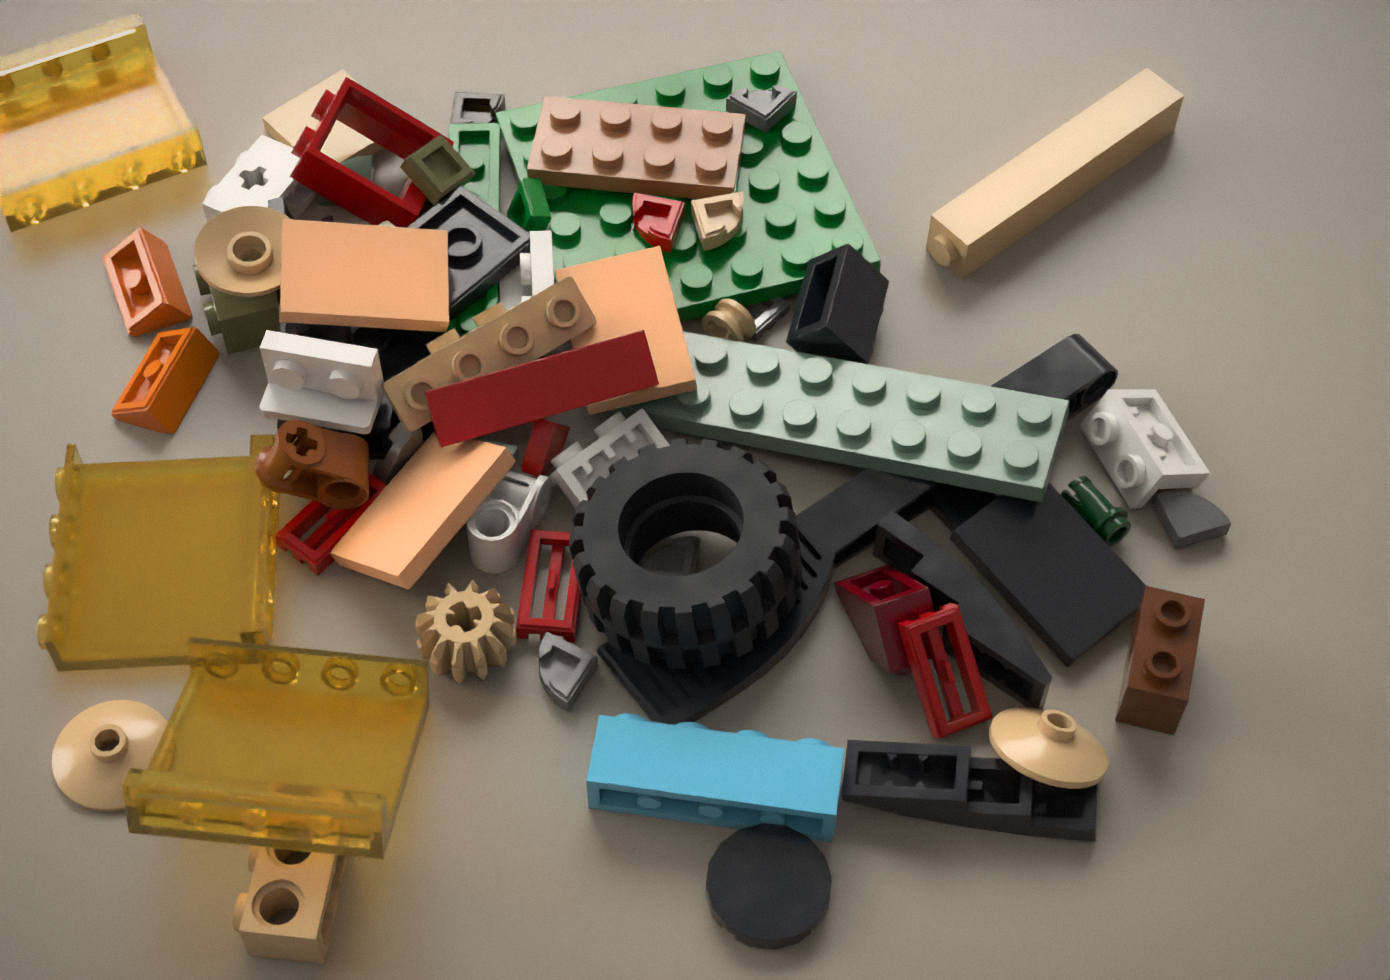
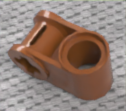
(323, 464)

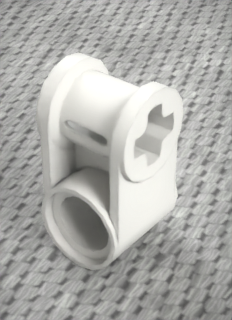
(510, 514)

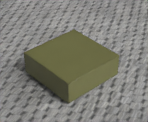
(437, 169)

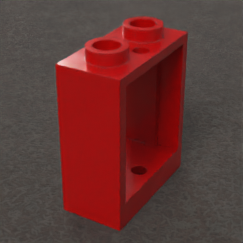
(379, 123)

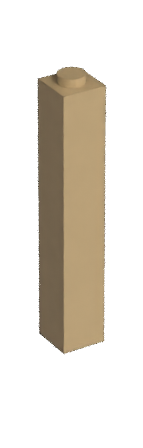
(1053, 173)

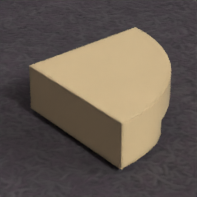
(717, 217)

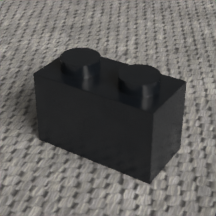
(838, 306)

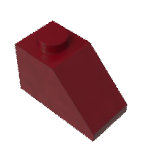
(875, 606)

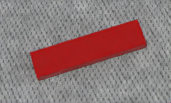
(541, 388)

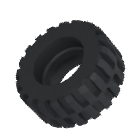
(701, 612)

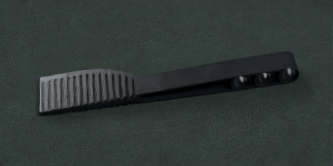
(830, 535)

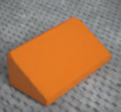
(146, 284)
(167, 380)

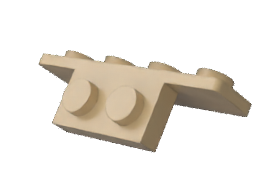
(498, 342)

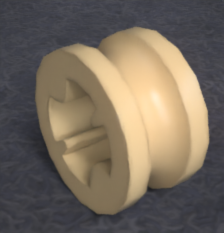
(729, 321)

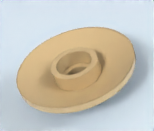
(232, 240)
(1048, 747)
(96, 776)

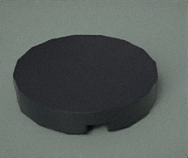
(768, 886)

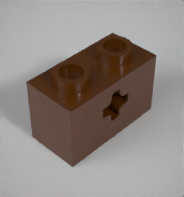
(1160, 660)

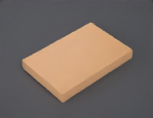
(364, 276)
(630, 296)
(422, 510)

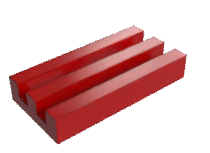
(319, 544)
(525, 623)
(922, 674)

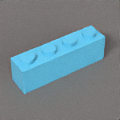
(714, 776)

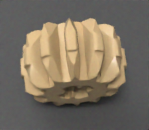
(445, 635)

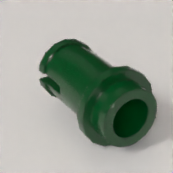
(1097, 511)

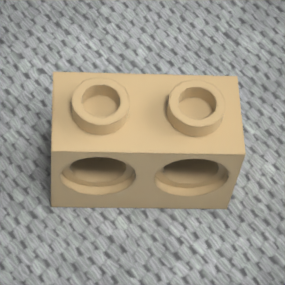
(307, 887)

